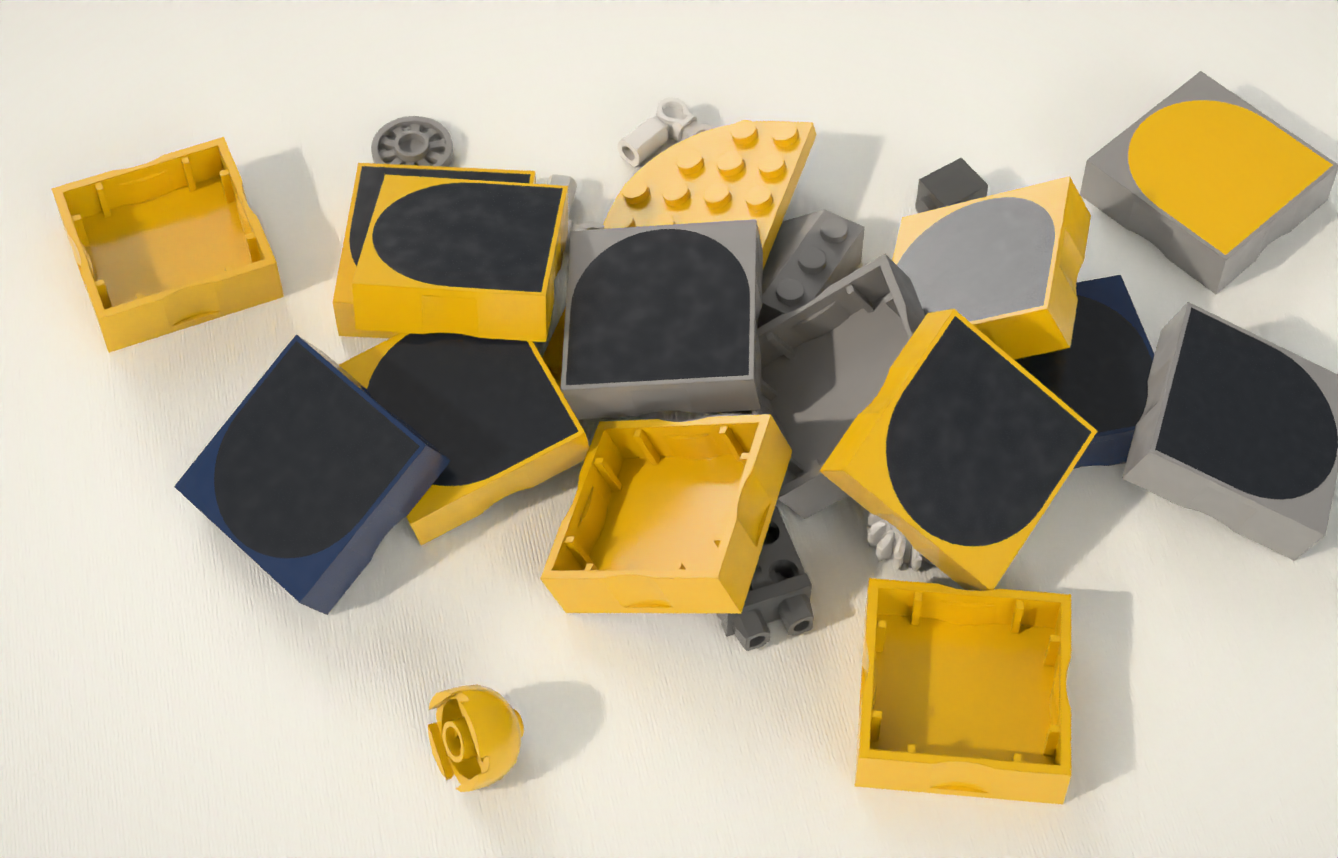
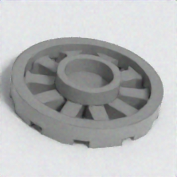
(412, 145)

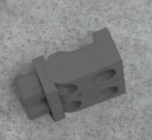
(776, 592)

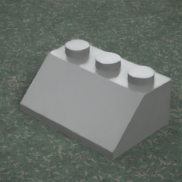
(807, 259)

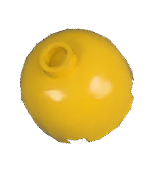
(474, 735)

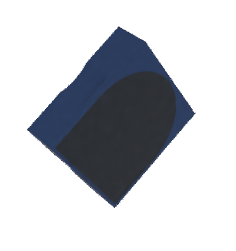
(1102, 370)
(311, 475)

